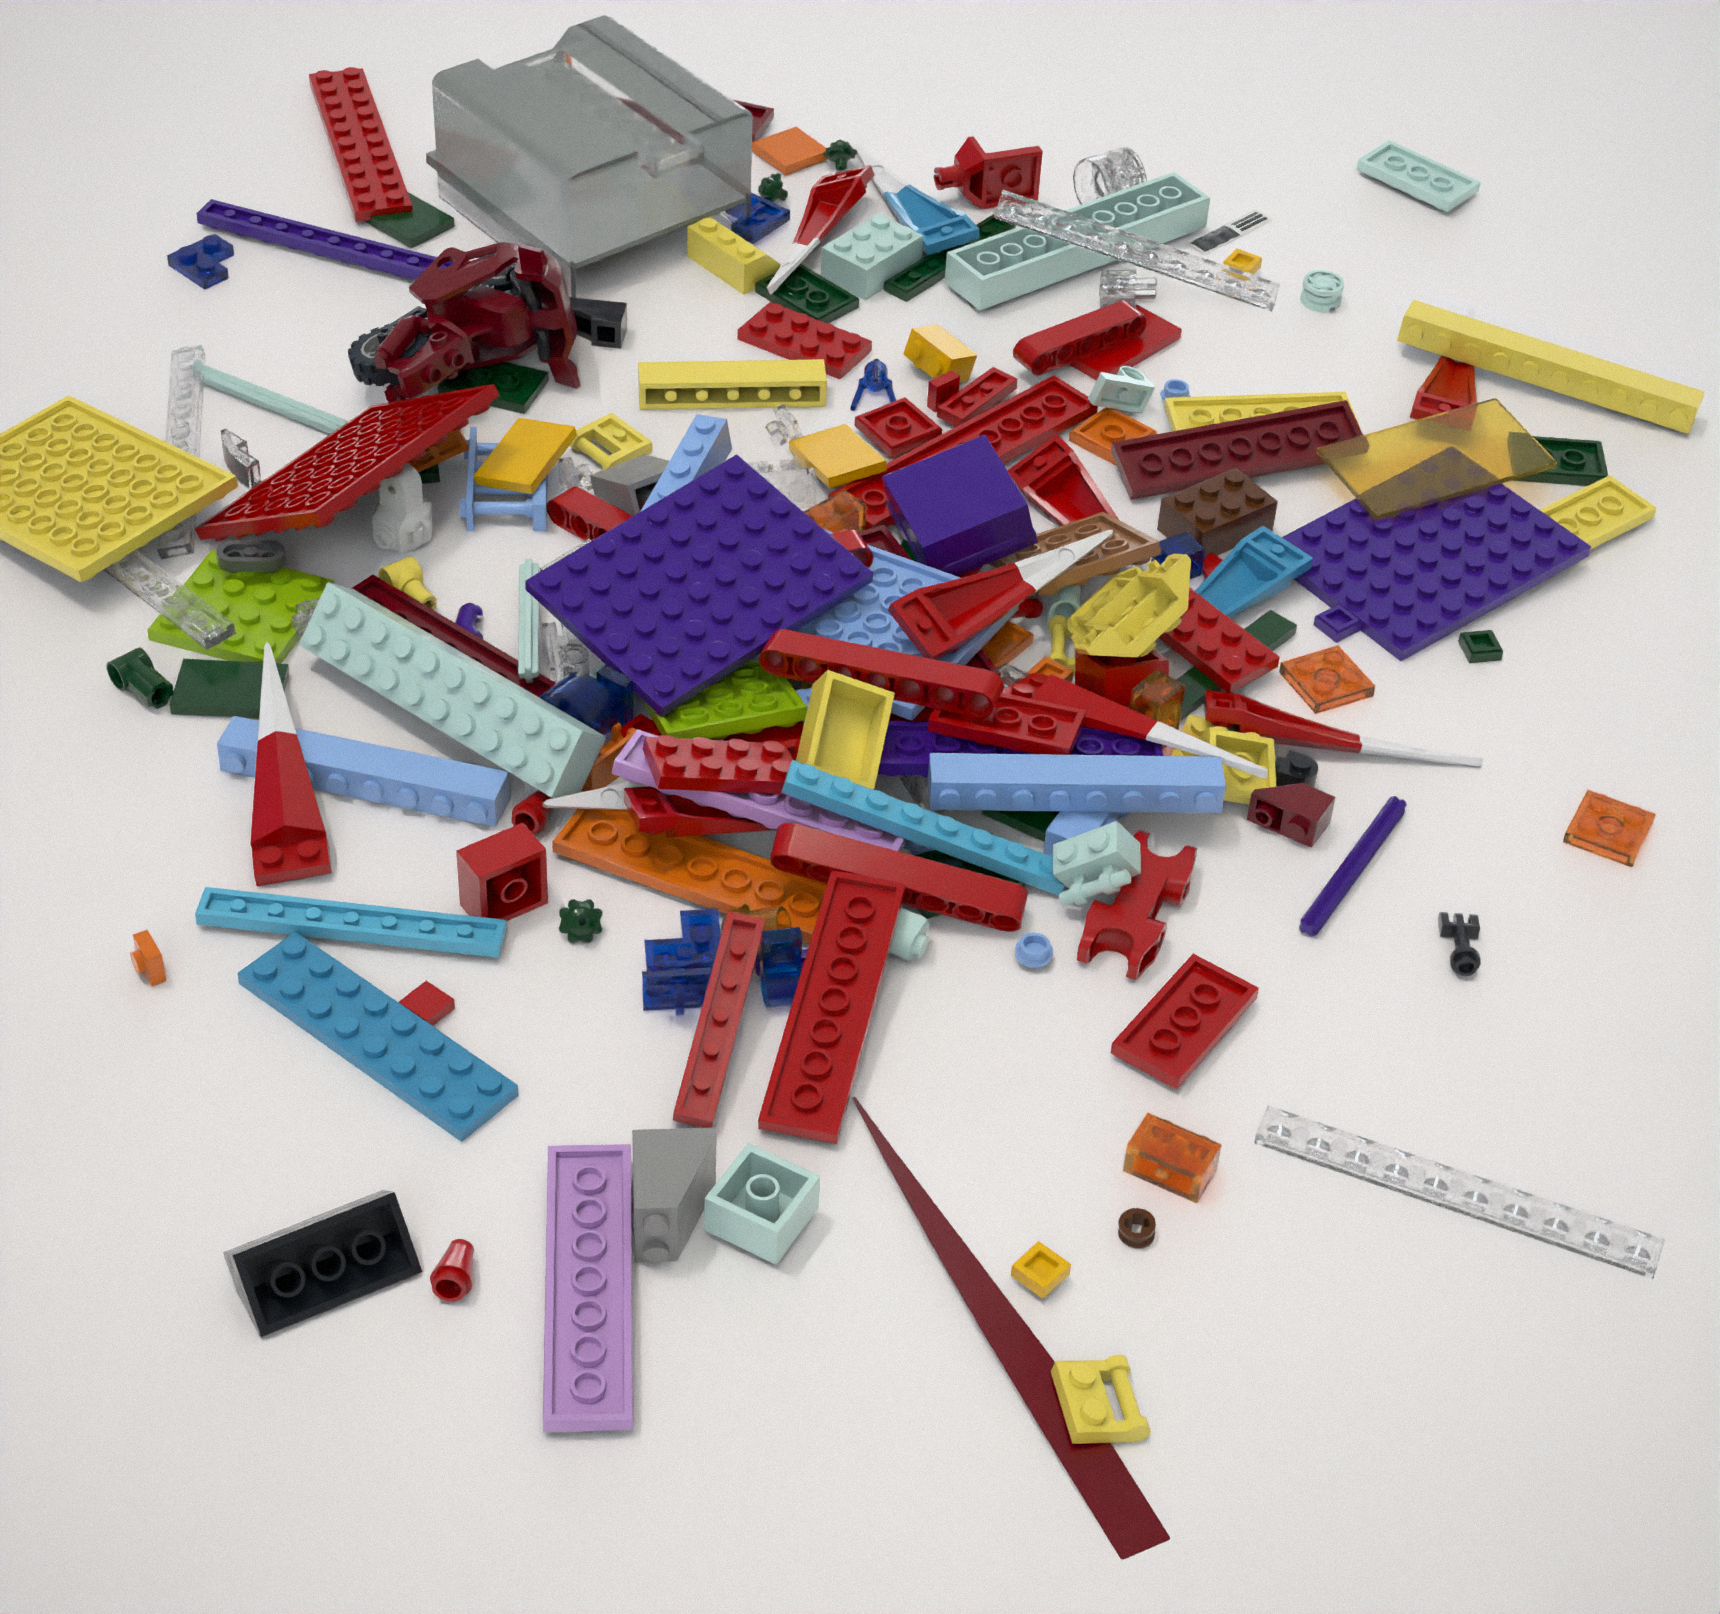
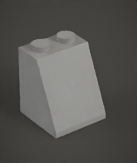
(629, 483)
(669, 1188)

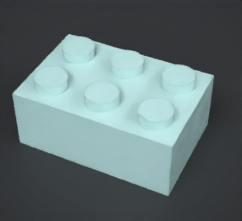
(870, 255)

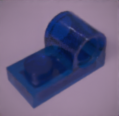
(780, 965)

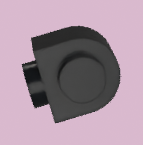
(1296, 769)

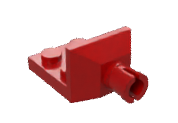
(985, 175)

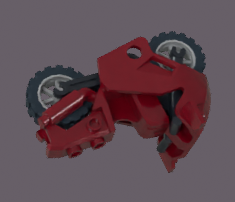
(473, 319)

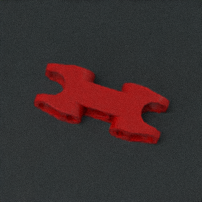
(1130, 921)

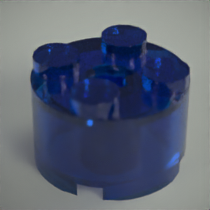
(583, 700)

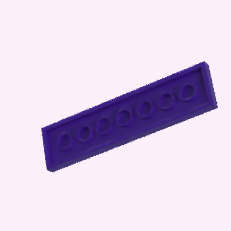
(910, 743)

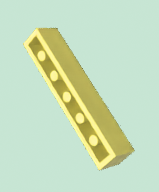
(732, 384)

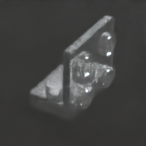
(791, 478)

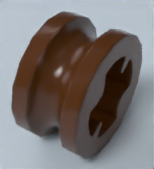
(1140, 1217)

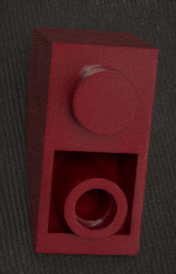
(1292, 811)

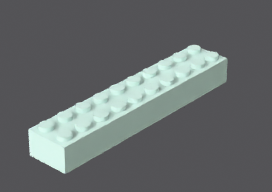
(1027, 260)
(452, 692)

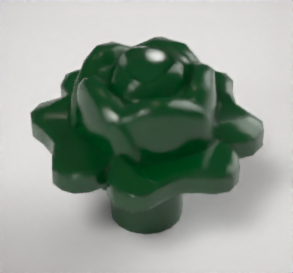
(840, 153)
(772, 188)
(580, 920)

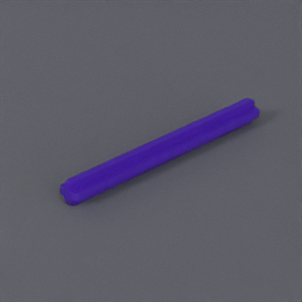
(1352, 866)

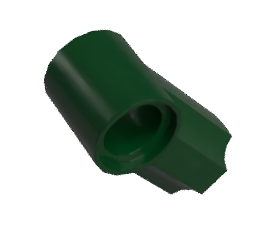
(137, 673)

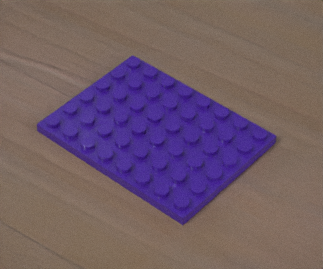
(1433, 565)
(698, 583)

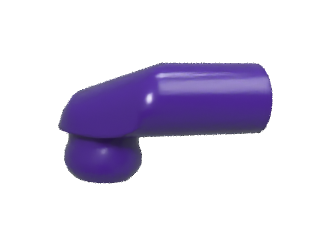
(467, 618)

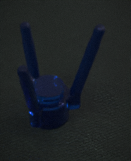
(875, 379)

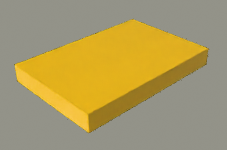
(525, 455)
(838, 455)

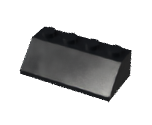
(323, 1262)

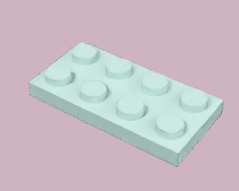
(1418, 176)

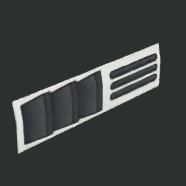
(1229, 231)

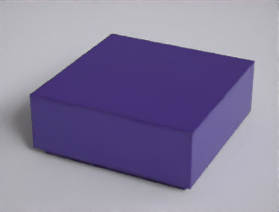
(1337, 623)

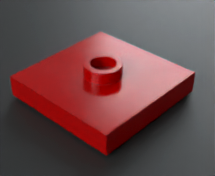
(897, 427)

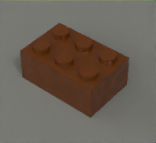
(1218, 511)

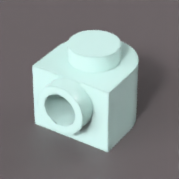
(910, 935)

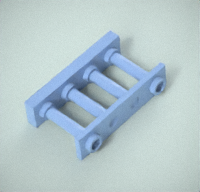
(533, 507)

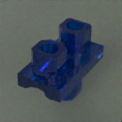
(674, 988)

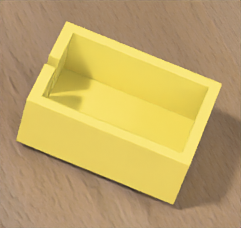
(845, 728)

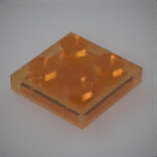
(1327, 679)
(1609, 828)

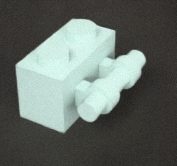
(1096, 863)

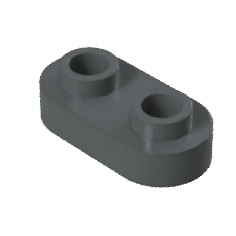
(251, 556)

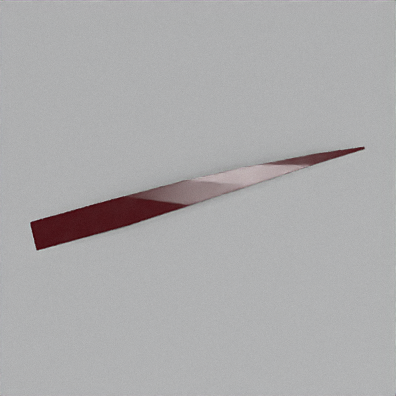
(1091, 1466)

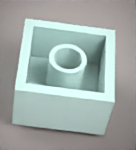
(761, 1203)

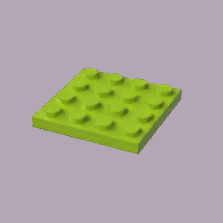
(256, 604)
(735, 704)

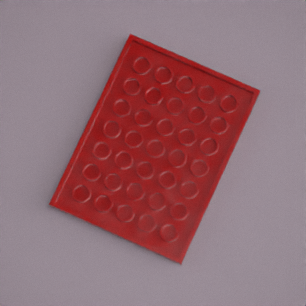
(347, 464)

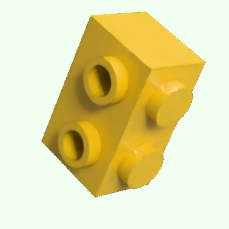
(939, 352)

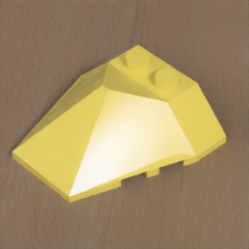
(1133, 609)

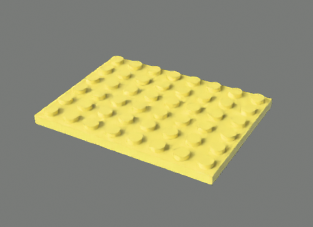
(95, 488)

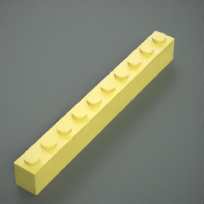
(1551, 366)

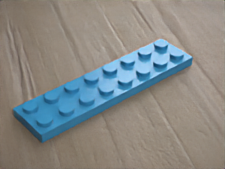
(379, 1036)

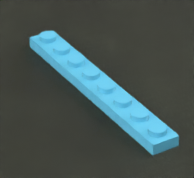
(921, 826)
(351, 922)

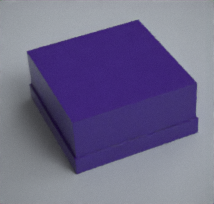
(959, 508)

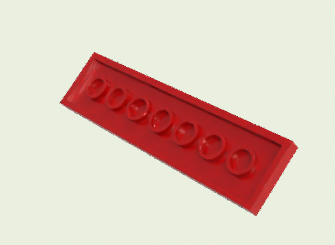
(832, 1007)

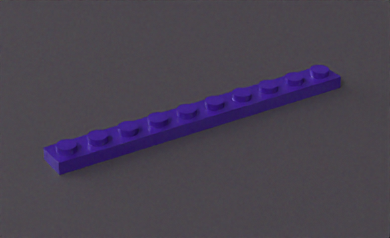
(315, 239)

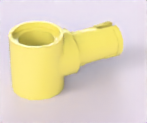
(408, 578)

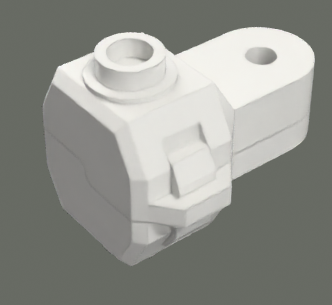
(402, 515)

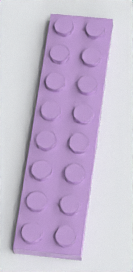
(764, 808)
(588, 1290)

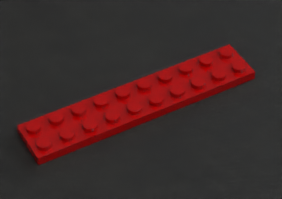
(359, 143)
(1009, 426)

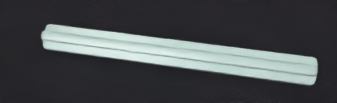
(272, 400)
(528, 625)

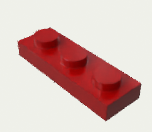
(977, 397)

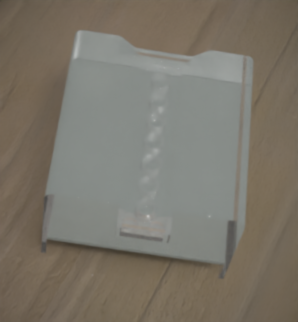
(588, 146)

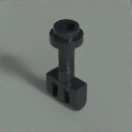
(1464, 959)

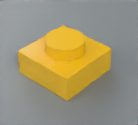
(1243, 261)
(1040, 1270)

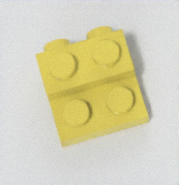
(1249, 747)

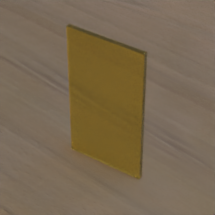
(1436, 458)

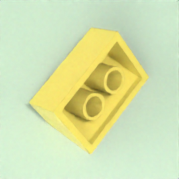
(728, 255)

